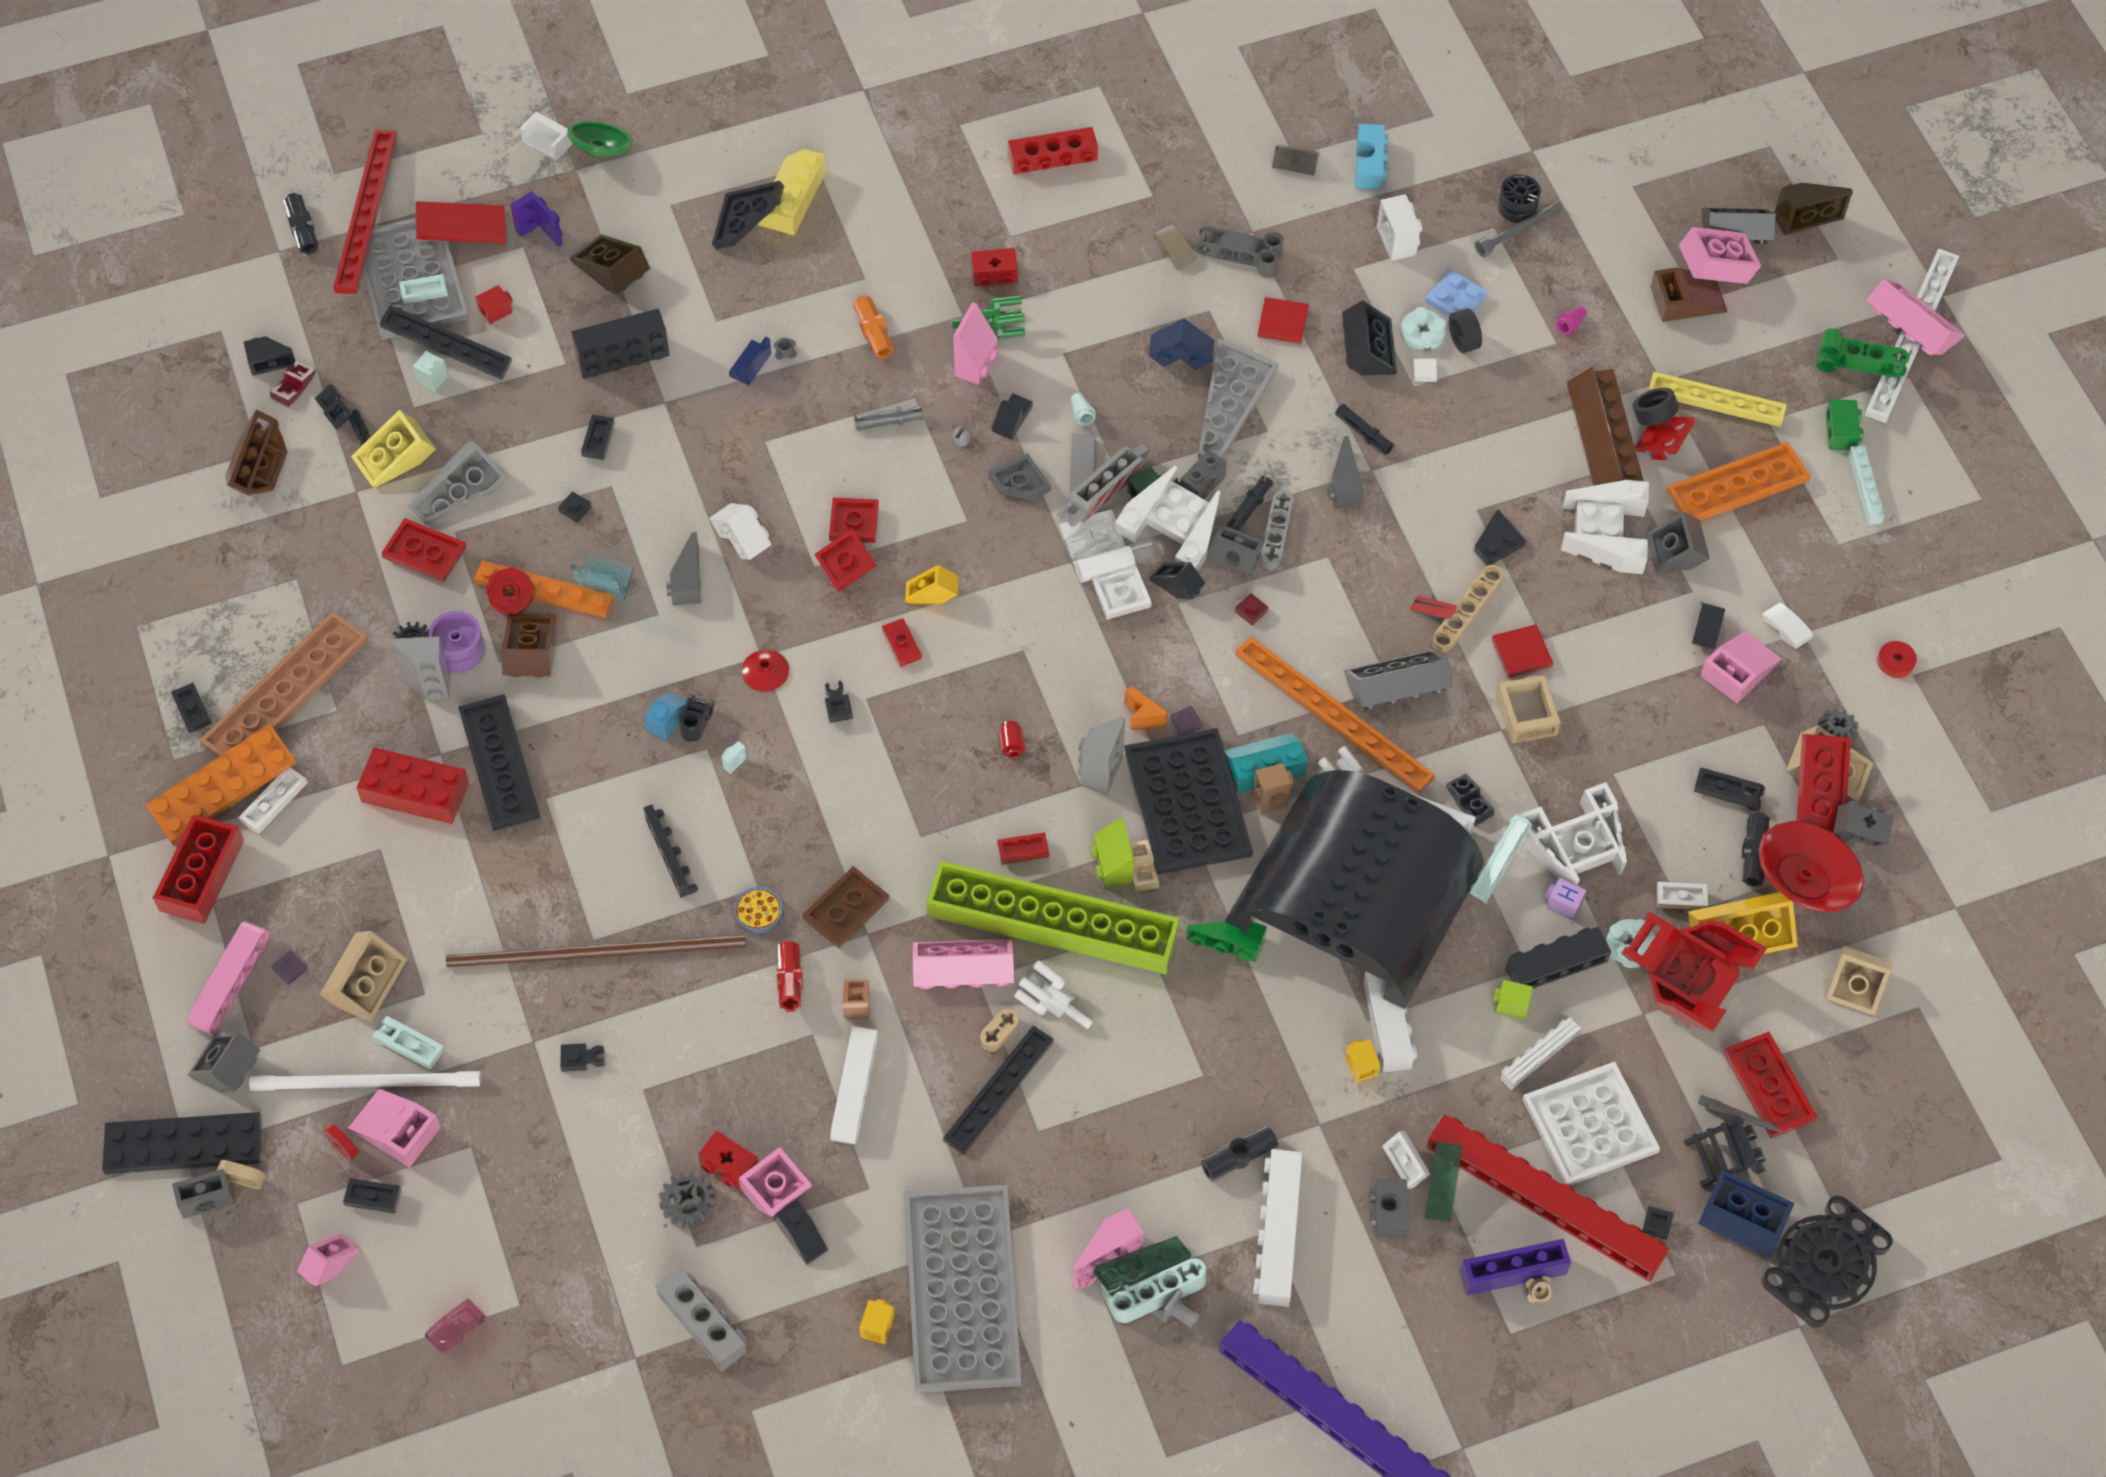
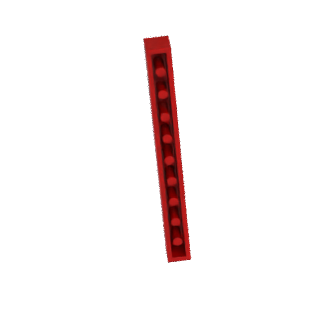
(1552, 1200)

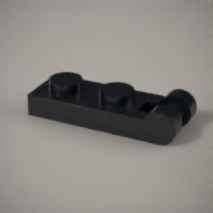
(1729, 788)

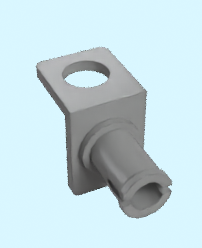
(1178, 1310)

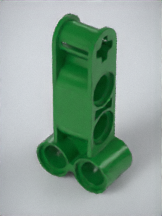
(1860, 355)

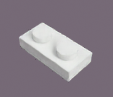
(1682, 895)
(1406, 1159)

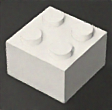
(1399, 227)

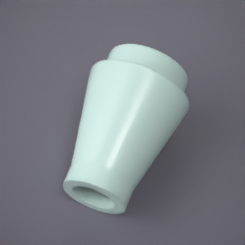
(1082, 410)

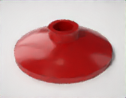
(765, 678)

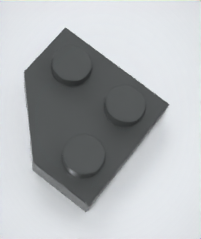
(1020, 479)

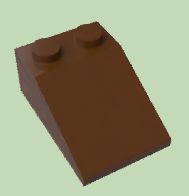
(528, 645)

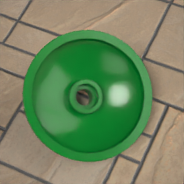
(599, 138)

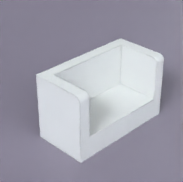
(545, 136)

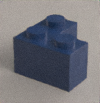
(1181, 342)

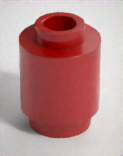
(1011, 739)

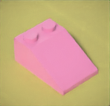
(974, 346)

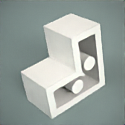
(742, 528)

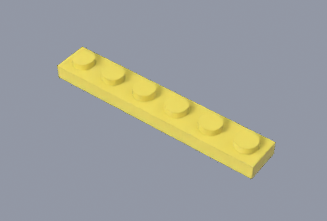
(1721, 399)

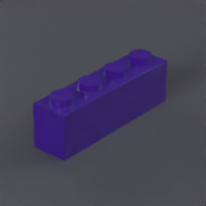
(1514, 1266)

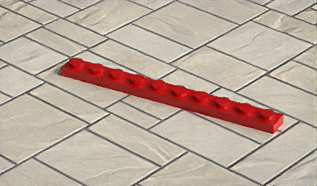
(365, 212)

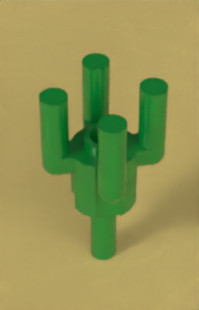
(998, 318)

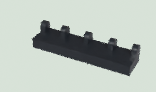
(667, 852)

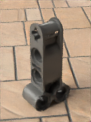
(1242, 248)

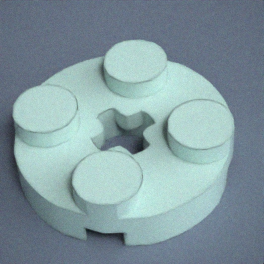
(1423, 319)
(1620, 933)

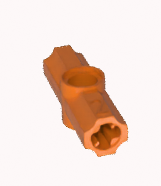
(873, 327)

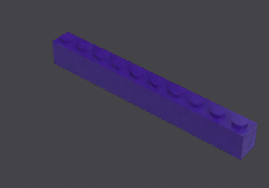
(1323, 1405)

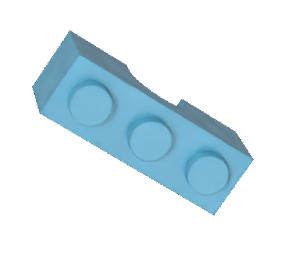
(1371, 170)

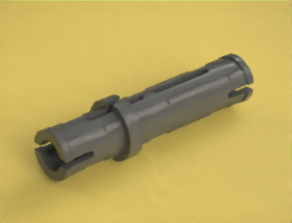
(889, 417)

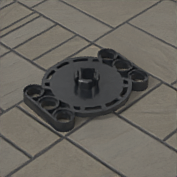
(1818, 1240)

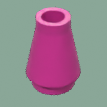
(1569, 321)

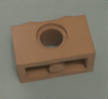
(1272, 788)

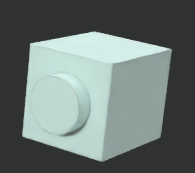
(430, 371)

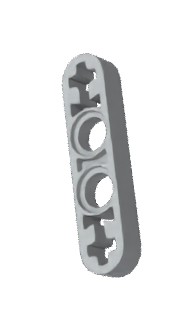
(1276, 529)

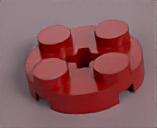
(498, 596)

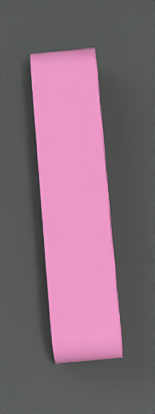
(228, 978)

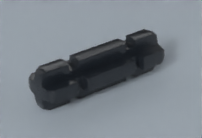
(359, 427)

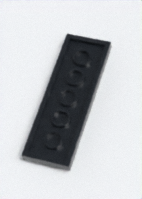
(499, 762)
(181, 1142)

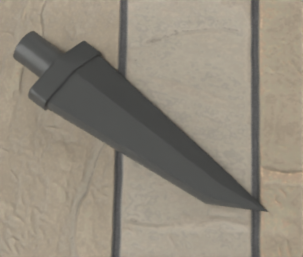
(1717, 1105)

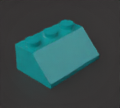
(1248, 758)

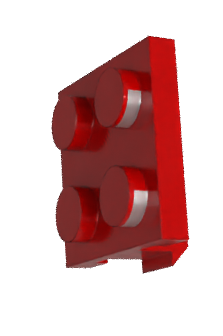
(1665, 437)

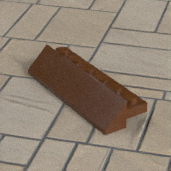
(1604, 427)

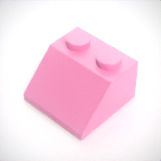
(773, 1183)

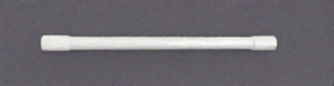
(458, 1079)

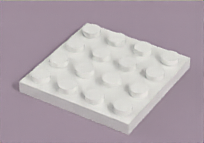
(1590, 1124)

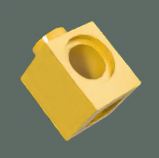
(1362, 1060)
(877, 1321)

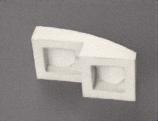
(1789, 625)

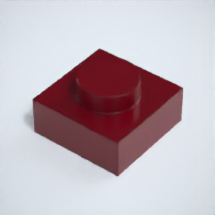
(1251, 609)

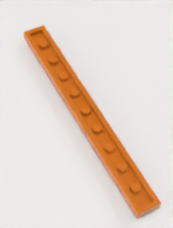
(1335, 715)

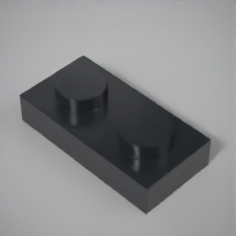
(598, 437)
(191, 707)
(372, 1195)

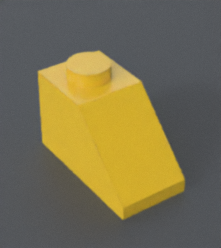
(932, 587)

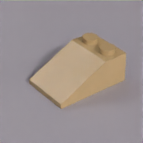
(1858, 768)

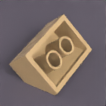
(363, 975)

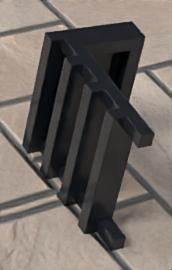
(1742, 1146)

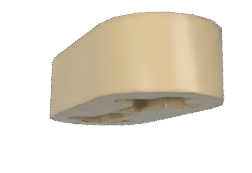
(995, 1026)
(242, 1174)

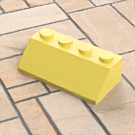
(801, 178)

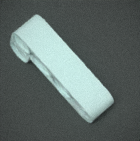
(1156, 1286)

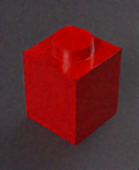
(494, 304)

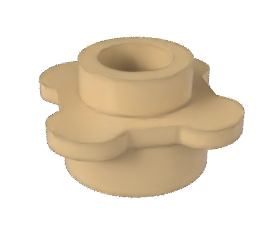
(1540, 1296)

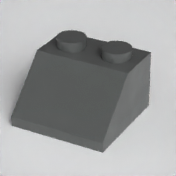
(1678, 544)
(225, 1061)

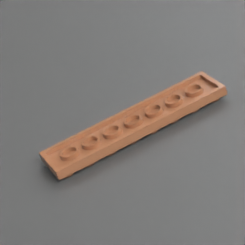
(288, 684)

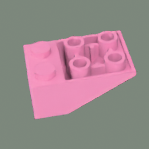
(1739, 666)
(396, 1126)
(1114, 1238)

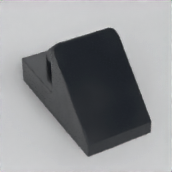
(1011, 415)

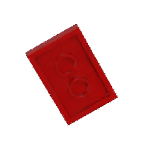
(424, 550)

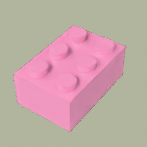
(1719, 255)

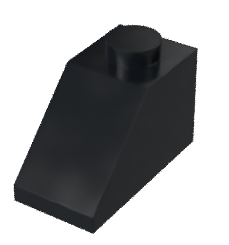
(267, 355)
(1178, 579)
(801, 1232)

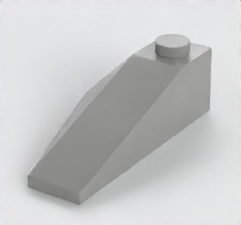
(462, 479)

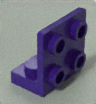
(532, 212)

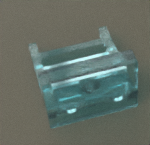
(604, 576)

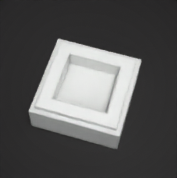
(1425, 370)

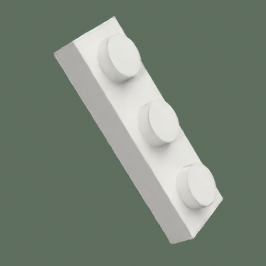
(273, 800)

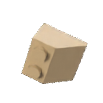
(1859, 980)

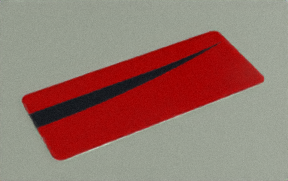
(1434, 607)

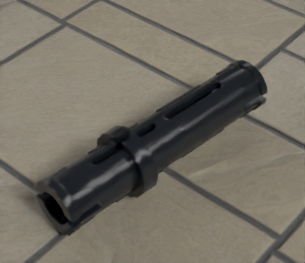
(1371, 434)
(1252, 500)

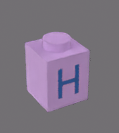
(1565, 898)

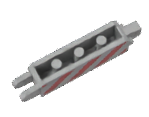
(1103, 484)

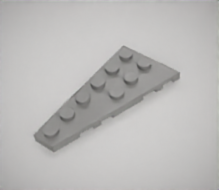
(1234, 391)

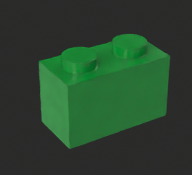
(1843, 424)

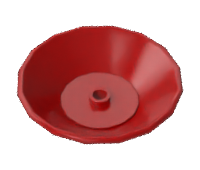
(1811, 866)

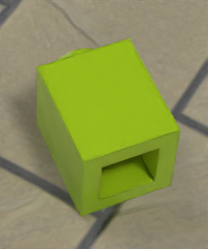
(1513, 999)

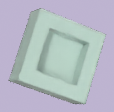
(733, 757)

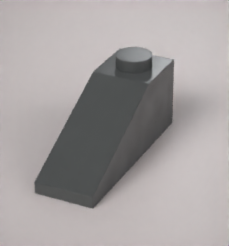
(1346, 484)
(685, 575)

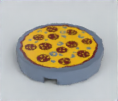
(758, 910)

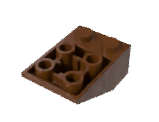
(1683, 296)

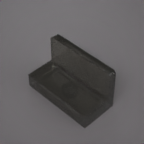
(1295, 159)

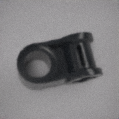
(695, 714)

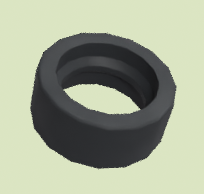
(1465, 330)
(1655, 406)

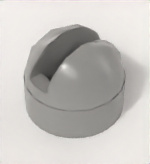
(964, 438)

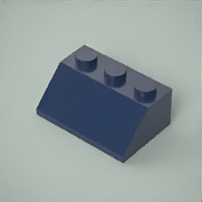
(1746, 1213)

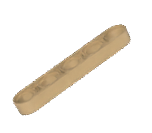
(1463, 617)

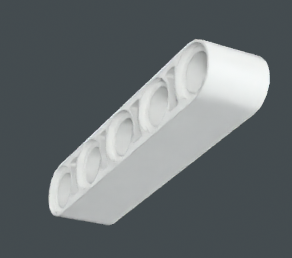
(854, 1085)

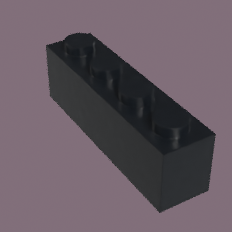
(1559, 958)

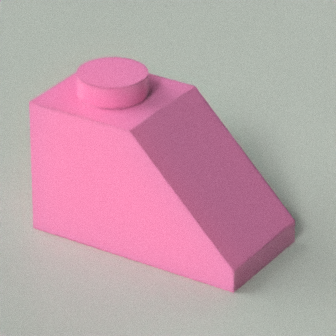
(326, 1259)

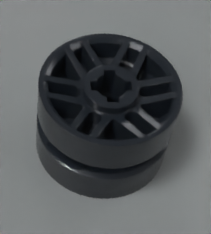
(1519, 197)

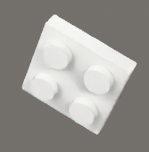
(1121, 592)

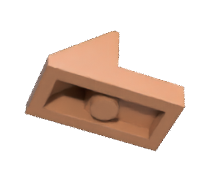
(856, 999)

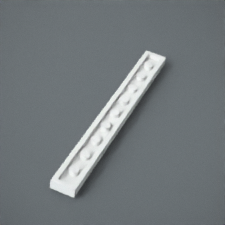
(1931, 294)

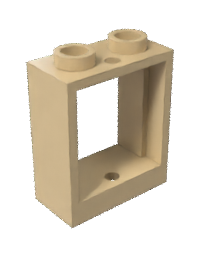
(1529, 729)

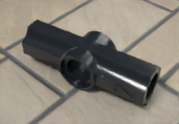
(301, 223)
(1752, 871)
(1225, 1159)

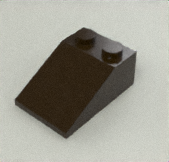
(1810, 206)
(611, 262)

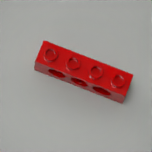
(1052, 150)

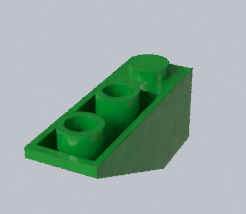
(1229, 939)

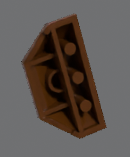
(257, 456)

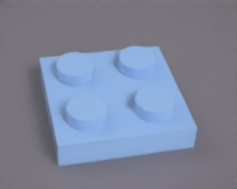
(1455, 294)

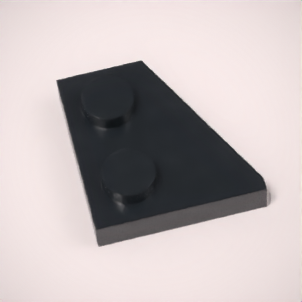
(1498, 540)

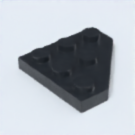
(743, 211)

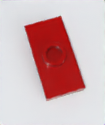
(901, 642)
(1023, 848)

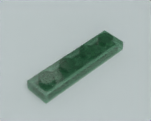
(1141, 1263)

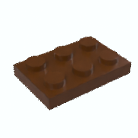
(845, 907)

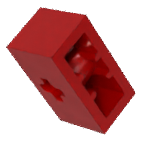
(994, 267)
(722, 1149)

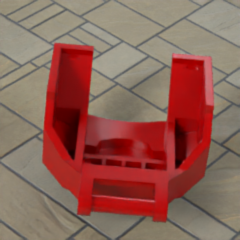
(1693, 967)

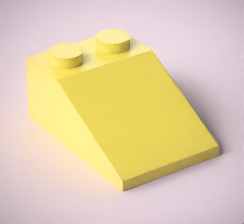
(393, 450)

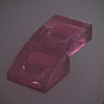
(452, 1326)

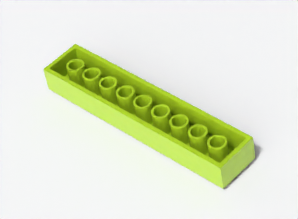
(1053, 917)

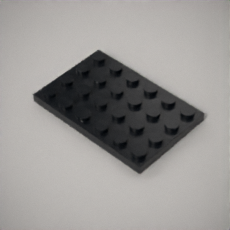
(1188, 801)

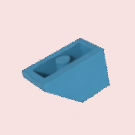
(664, 715)

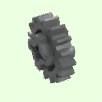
(684, 1189)

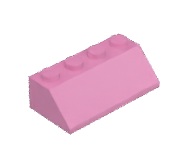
(1914, 317)
(963, 963)

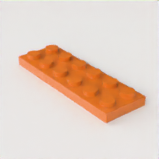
(1739, 482)
(222, 782)

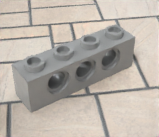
(721, 1352)

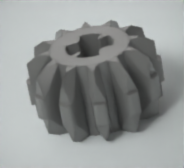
(1839, 724)

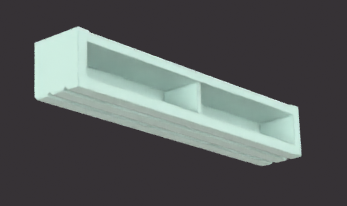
(1866, 485)
(1501, 858)

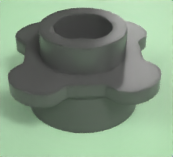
(785, 343)

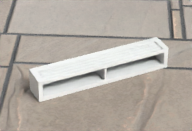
(1540, 1053)

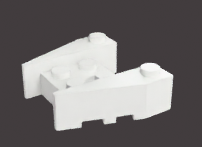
(1174, 514)
(1600, 524)
(1580, 841)

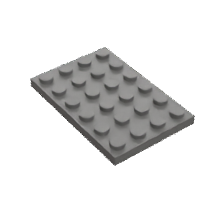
(399, 257)

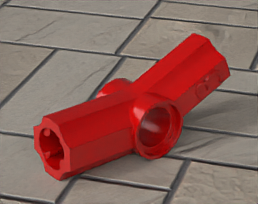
(789, 976)

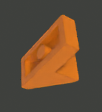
(1147, 713)

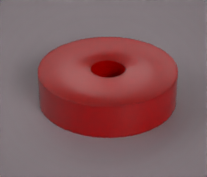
(1899, 650)
(341, 1142)

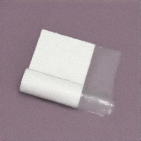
(1127, 553)

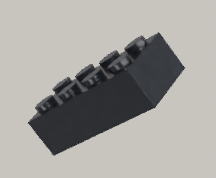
(620, 343)

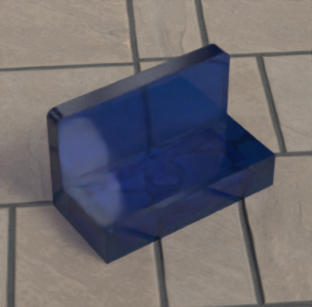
(751, 361)

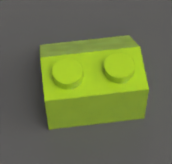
(1113, 855)

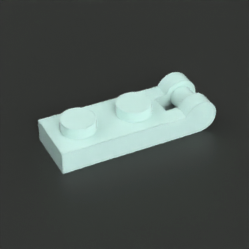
(408, 1043)

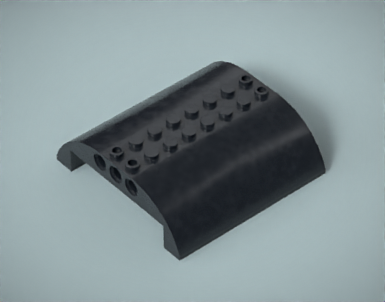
(1364, 877)

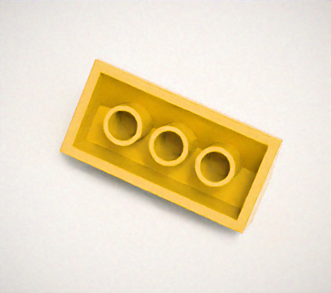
(1762, 918)

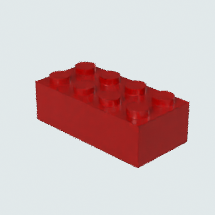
(412, 785)
(198, 869)

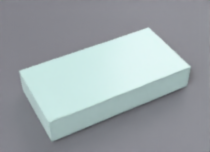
(423, 288)

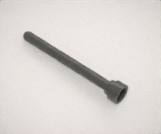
(1486, 245)

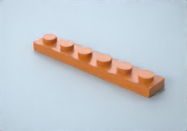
(555, 591)

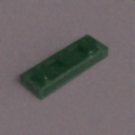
(1444, 1181)

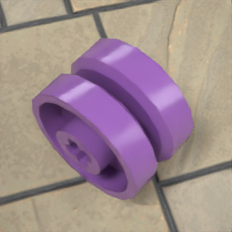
(460, 640)

